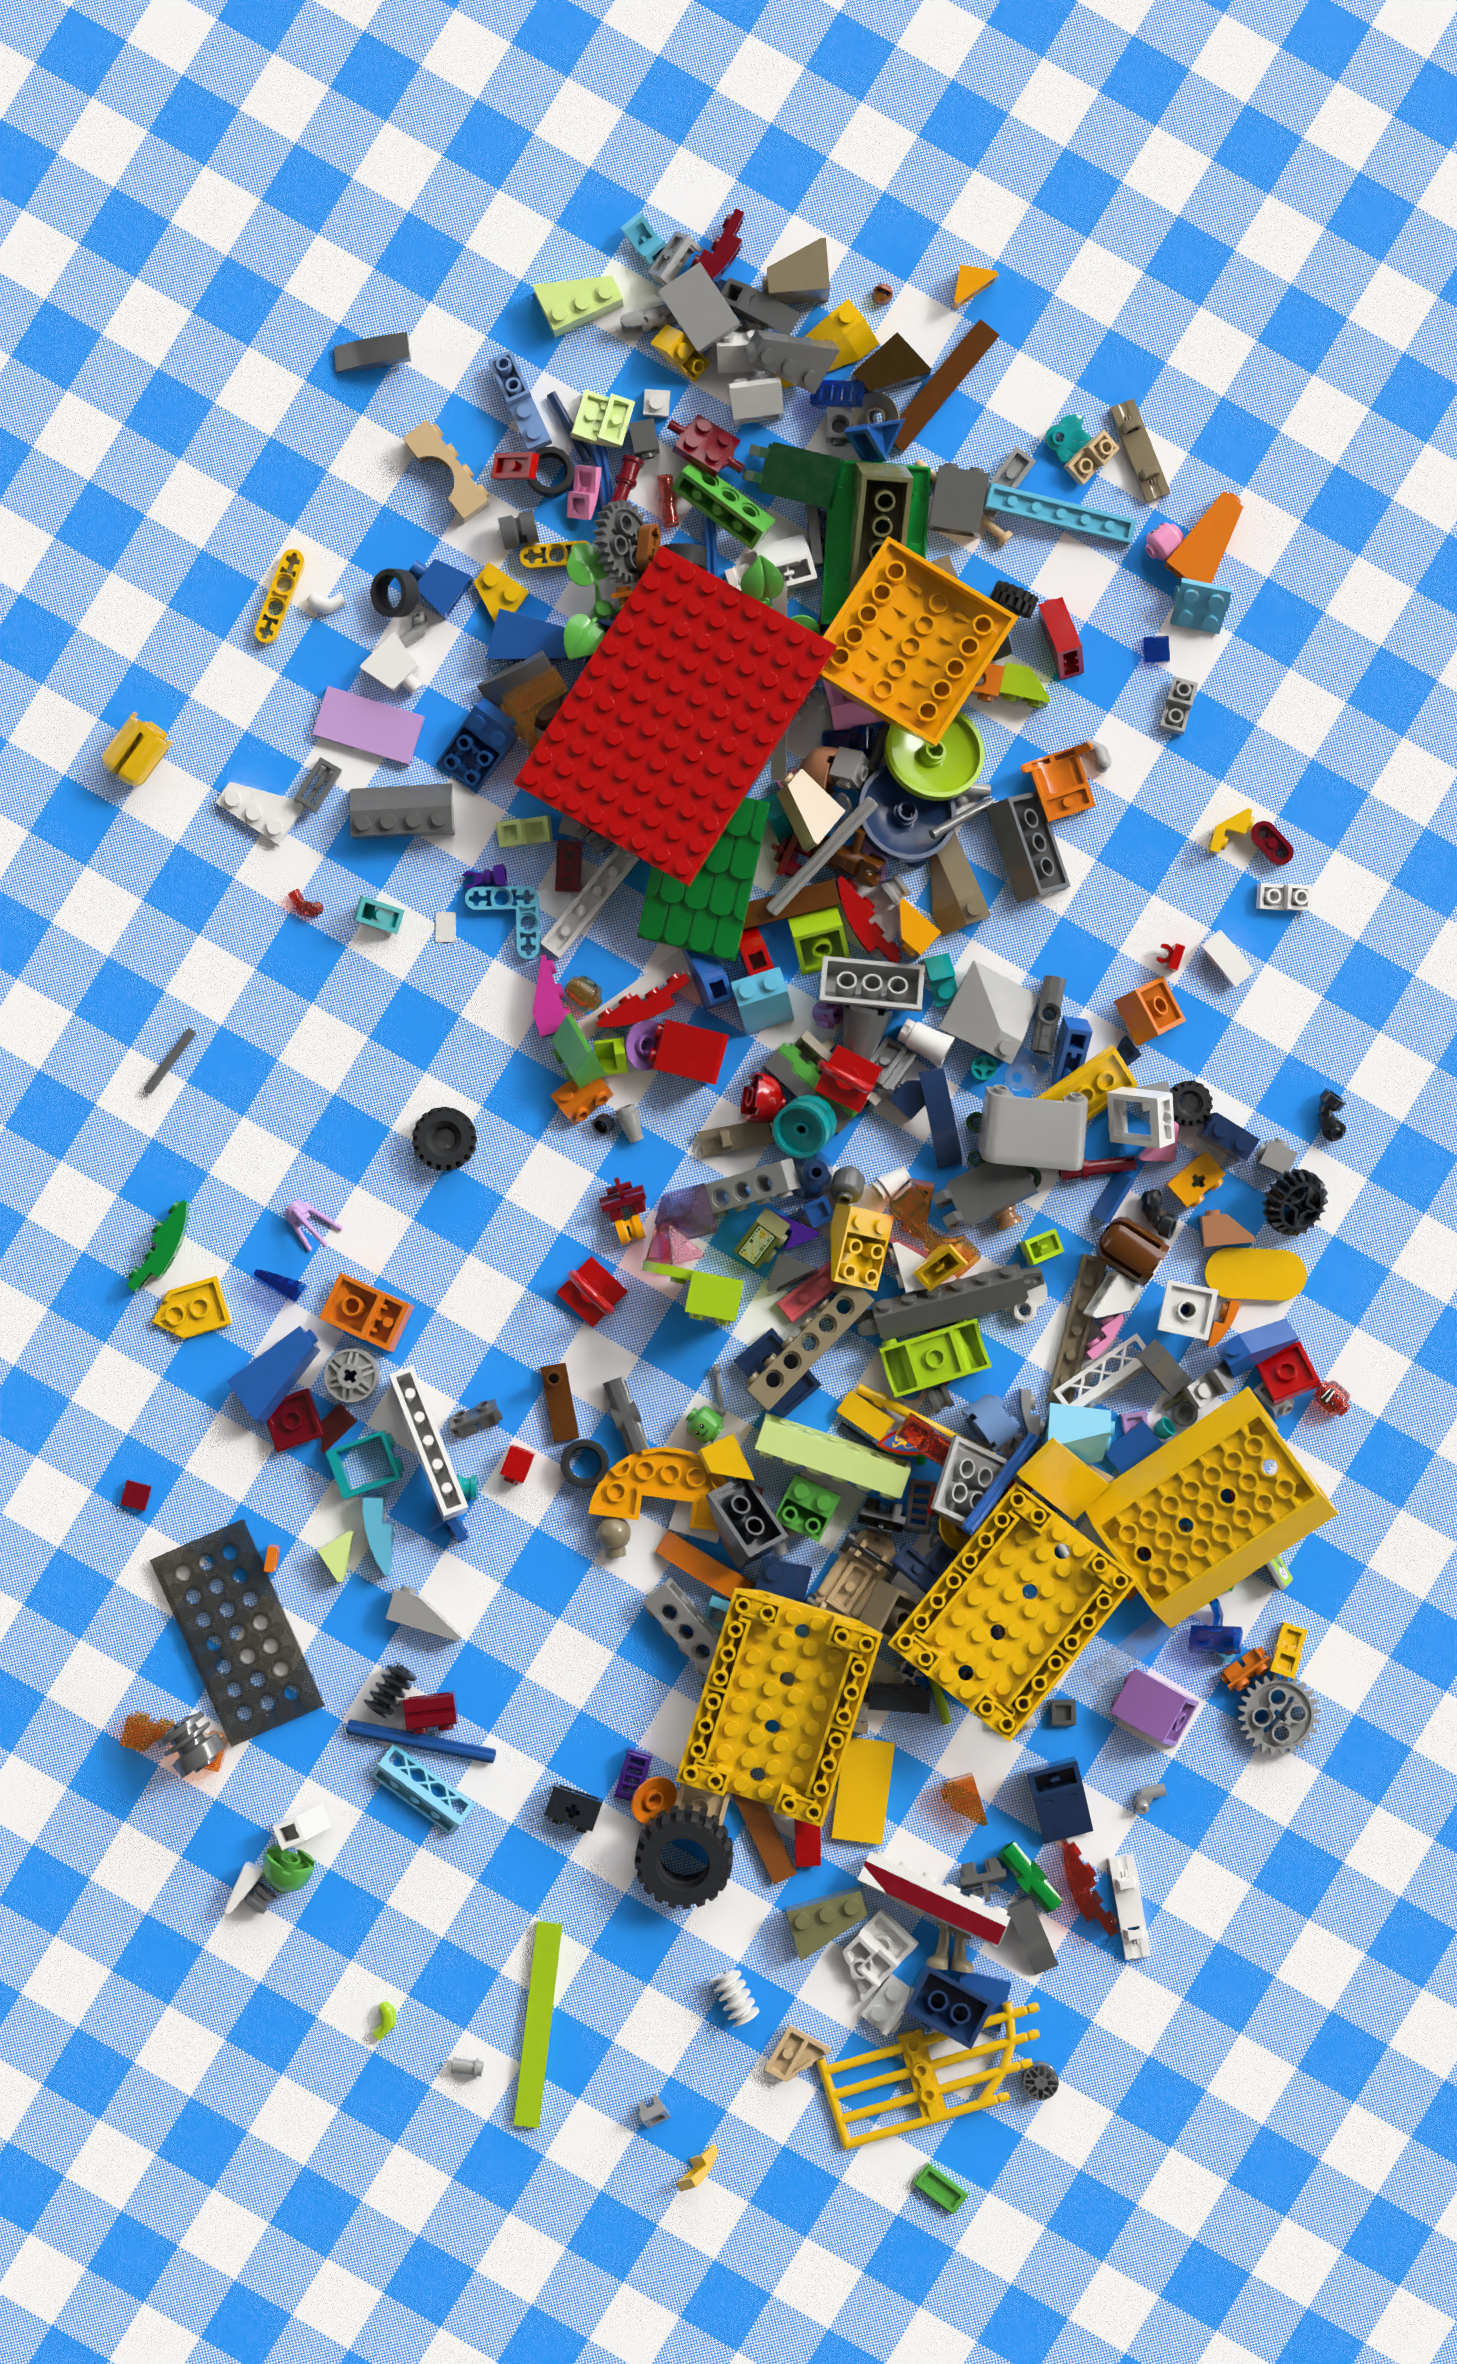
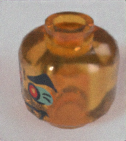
(583, 994)

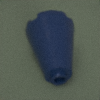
(812, 1186)

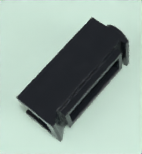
(898, 1697)

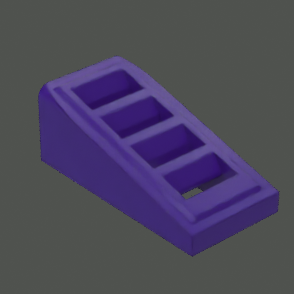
(635, 1754)

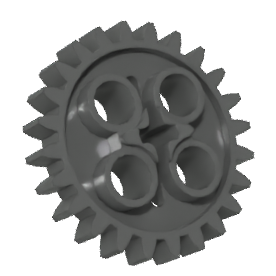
(618, 540)

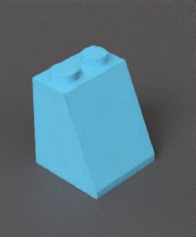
(762, 1000)
(1081, 1430)

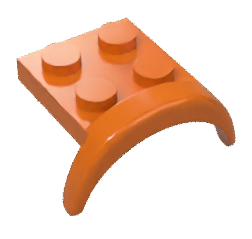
(1061, 782)

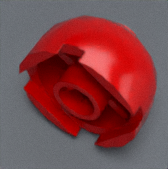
(761, 1099)

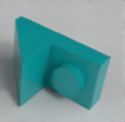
(378, 915)
(941, 979)

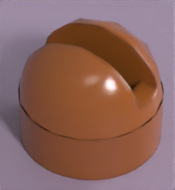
(881, 298)

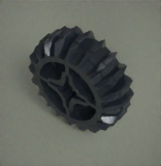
(1295, 1202)

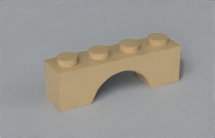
(426, 446)

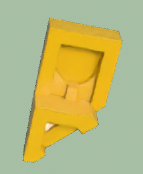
(702, 2165)

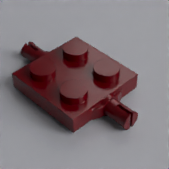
(706, 445)

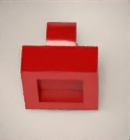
(1174, 956)

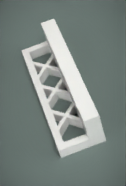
(1111, 1384)

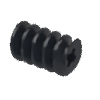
(390, 1690)

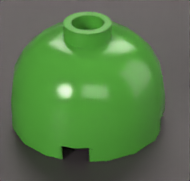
(286, 1869)

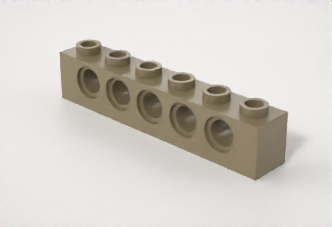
(767, 1396)

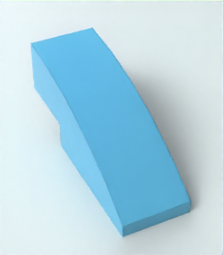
(379, 1533)

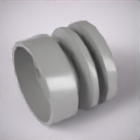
(367, 1375)

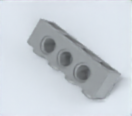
(783, 1179)
(687, 1614)

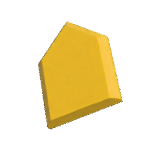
(194, 1309)

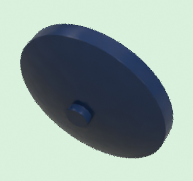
(903, 820)

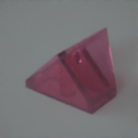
(671, 1247)

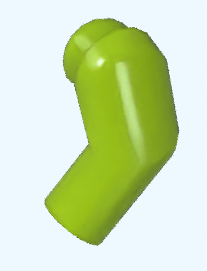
(388, 2020)

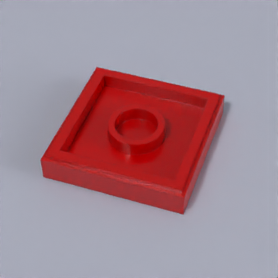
(1288, 1374)

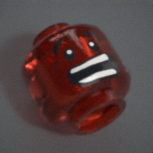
(1331, 1399)

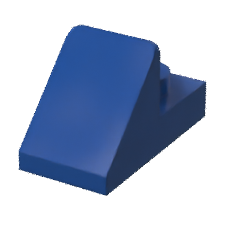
(455, 1529)

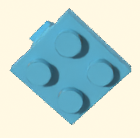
(1200, 605)

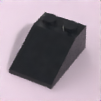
(745, 1522)

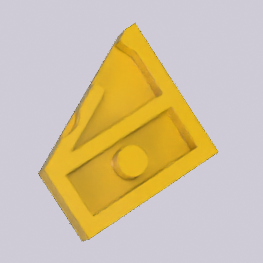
(499, 591)

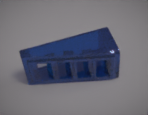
(822, 397)
(289, 1287)

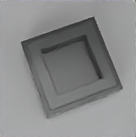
(1062, 1712)

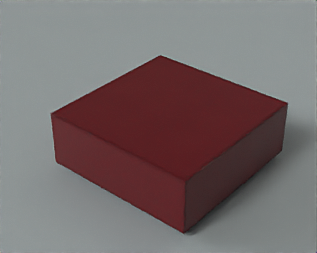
(136, 1495)

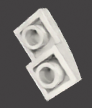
(1284, 897)
(1227, 958)

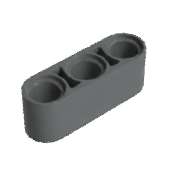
(1164, 1368)

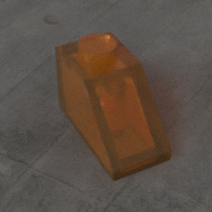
(964, 1797)

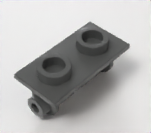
(464, 1422)

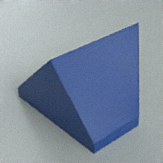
(874, 439)

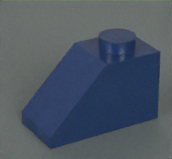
(908, 1098)

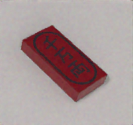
(568, 866)

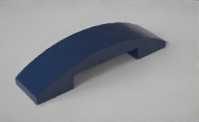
(940, 1117)

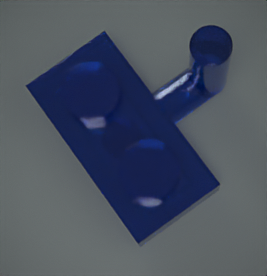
(1216, 1637)

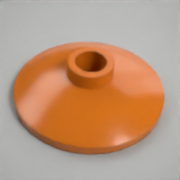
(653, 1797)

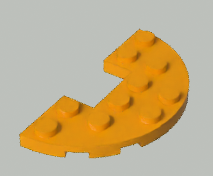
(660, 1474)

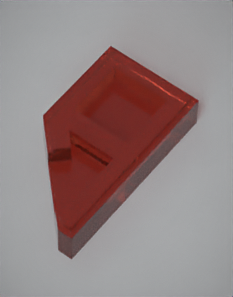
(335, 1426)

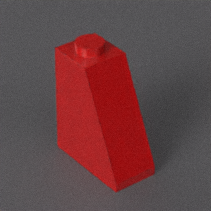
(1061, 638)

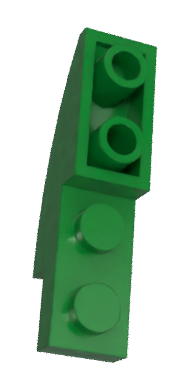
(169, 1238)

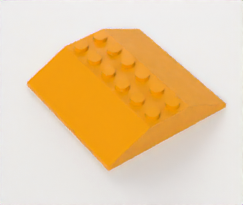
(913, 642)

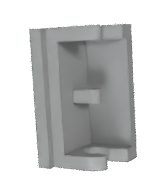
(673, 258)

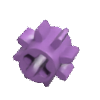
(827, 1014)

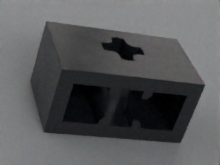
(564, 1797)

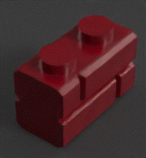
(430, 1711)

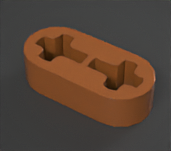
(648, 545)

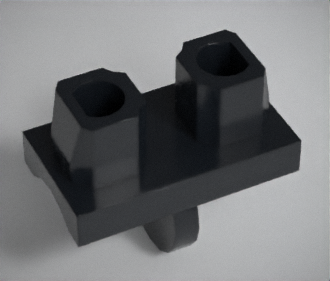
(881, 1522)

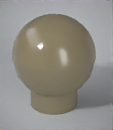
(613, 1536)

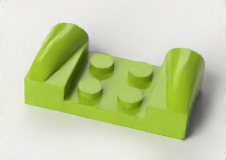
(934, 1357)

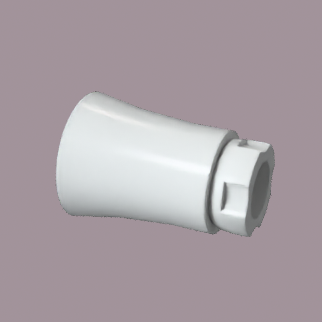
(926, 1041)

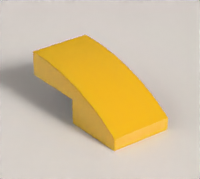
(865, 1415)
(1288, 1650)

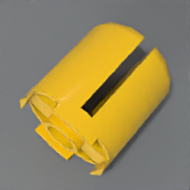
(136, 751)

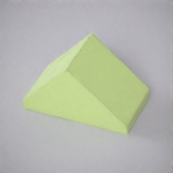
(337, 1555)

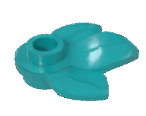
(1072, 437)

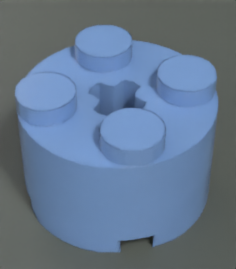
(990, 1421)

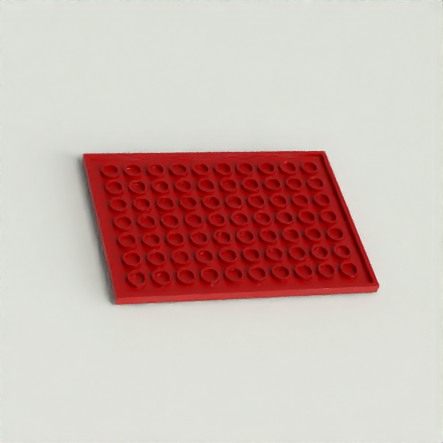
(675, 716)

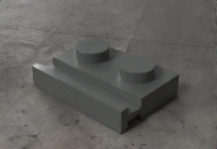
(896, 1062)

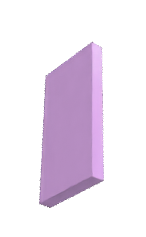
(368, 725)

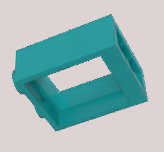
(340, 1471)

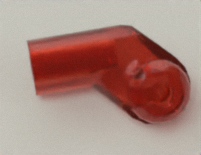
(304, 907)

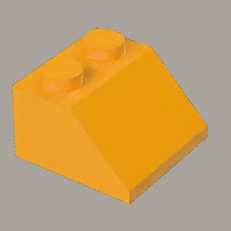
(914, 930)

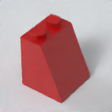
(687, 1051)

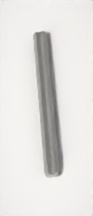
(822, 855)

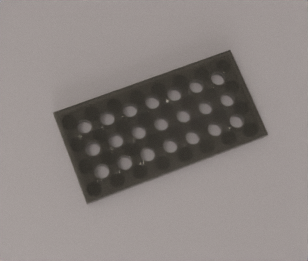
(197, 1636)

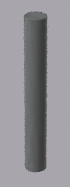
(960, 818)
(170, 1060)

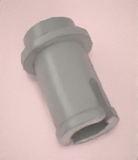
(467, 2067)

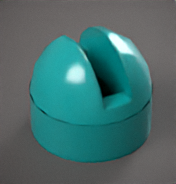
(1164, 1428)

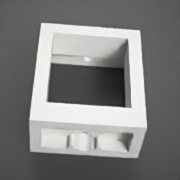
(1160, 1117)

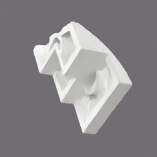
(877, 1952)

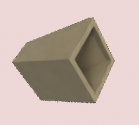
(800, 276)

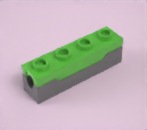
(802, 1079)

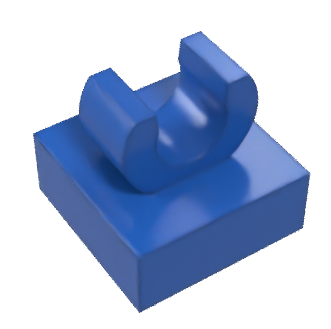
(818, 1211)

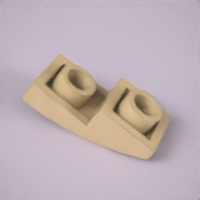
(1091, 457)

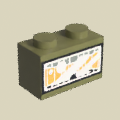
(762, 1237)

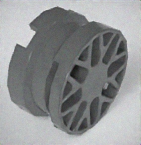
(1040, 2080)

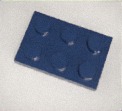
(752, 1361)

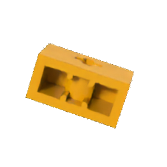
(1201, 1166)

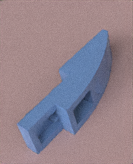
(520, 401)

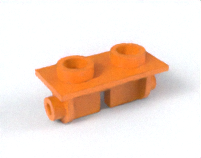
(1239, 1676)

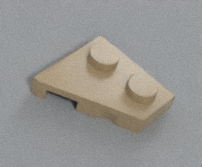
(795, 2053)

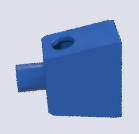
(441, 585)

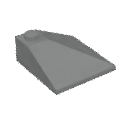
(990, 1013)
(964, 1480)

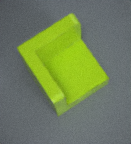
(611, 1055)

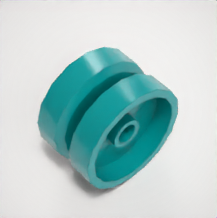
(804, 1126)

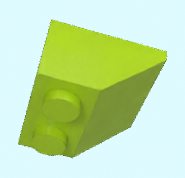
(817, 936)

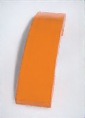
(701, 1565)

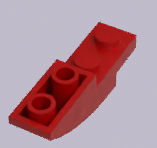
(858, 913)
(634, 1010)

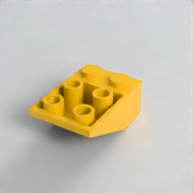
(858, 1245)

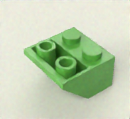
(807, 1507)

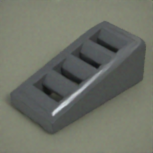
(915, 1528)

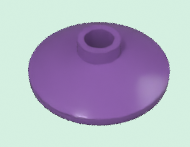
(640, 1032)

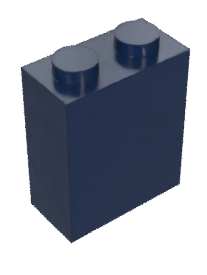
(1227, 1137)

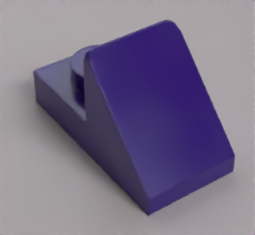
(799, 1234)

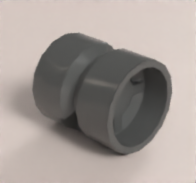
(518, 530)

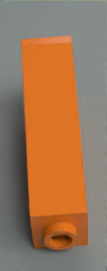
(1205, 545)

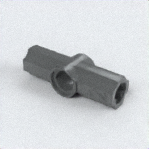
(1051, 999)
(626, 1415)

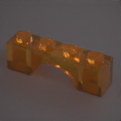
(910, 1207)
(142, 1731)

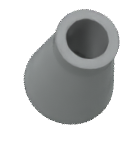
(629, 1121)

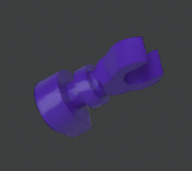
(498, 875)

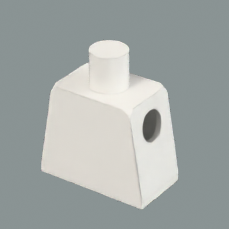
(393, 666)

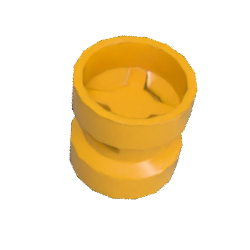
(635, 1226)

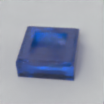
(1156, 649)

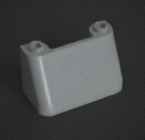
(1033, 1130)

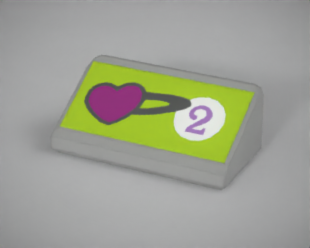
(1278, 1573)

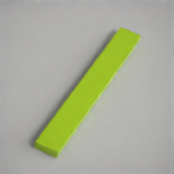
(538, 2024)

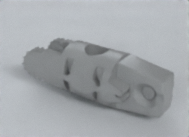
(647, 320)

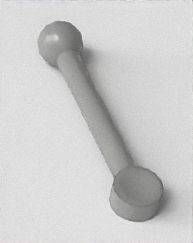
(720, 1410)

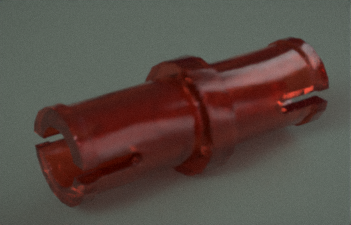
(667, 501)

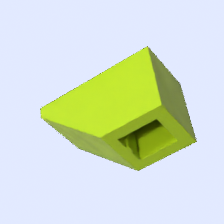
(1023, 685)

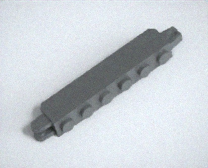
(949, 1302)

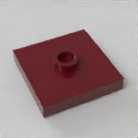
(295, 1422)

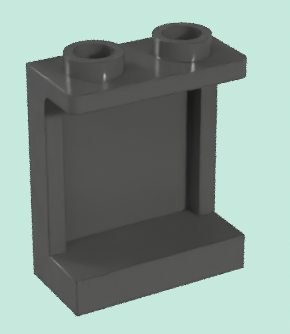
(958, 500)

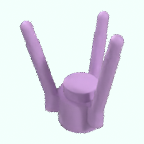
(299, 1214)

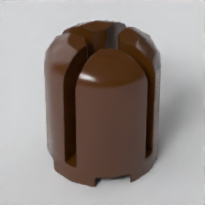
(1131, 1250)

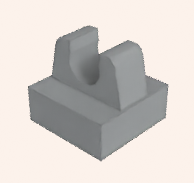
(655, 2114)

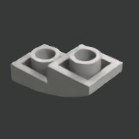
(1178, 705)
(1031, 1421)

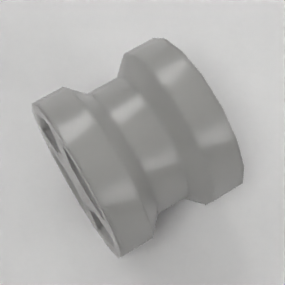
(895, 889)

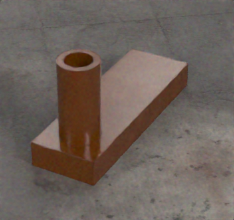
(560, 1402)

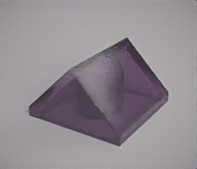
(687, 1212)

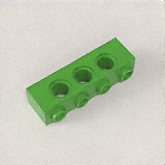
(724, 505)

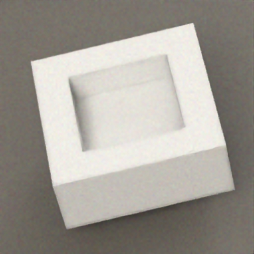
(656, 403)

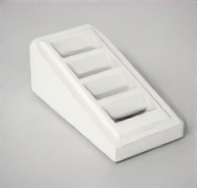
(247, 1879)

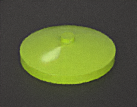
(936, 771)

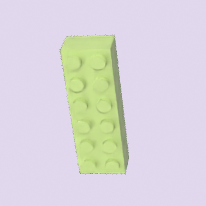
(832, 1456)

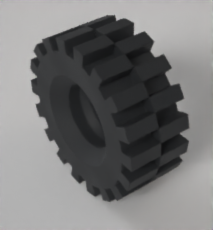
(425, 1143)

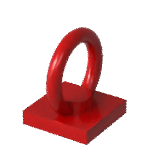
(848, 1078)
(591, 1291)

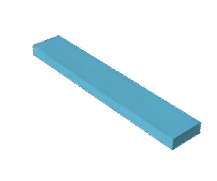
(1060, 513)

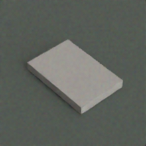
(699, 308)

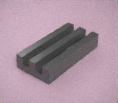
(307, 802)

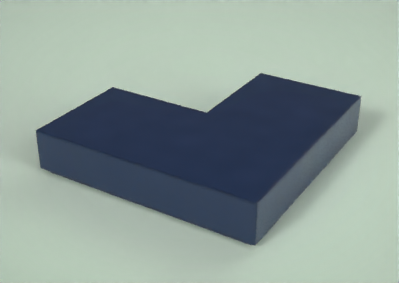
(923, 1570)

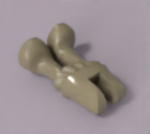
(940, 1958)

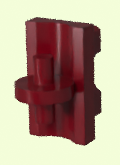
(787, 856)
(620, 1196)

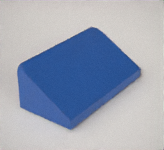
(1112, 1197)

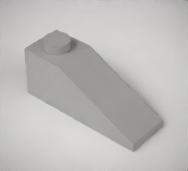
(415, 1611)

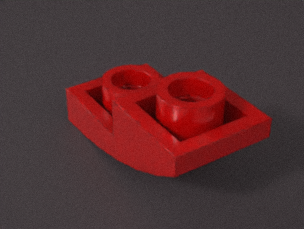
(807, 1844)

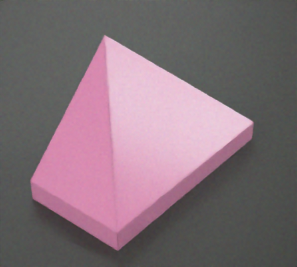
(1165, 1153)

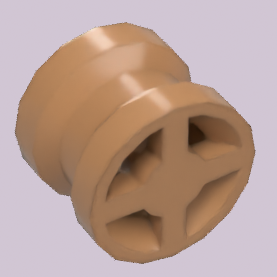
(1008, 1218)

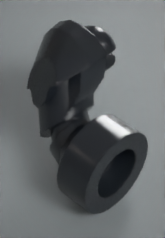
(1331, 1126)
(1150, 1206)

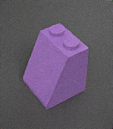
(1153, 1707)

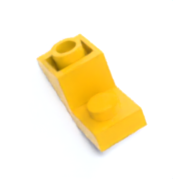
(1237, 825)

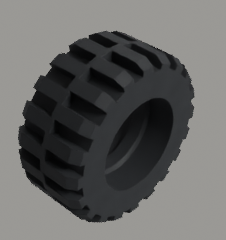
(679, 1888)

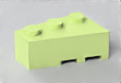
(577, 301)

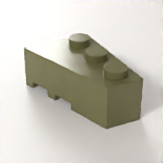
(824, 1918)

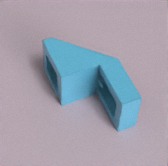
(643, 238)

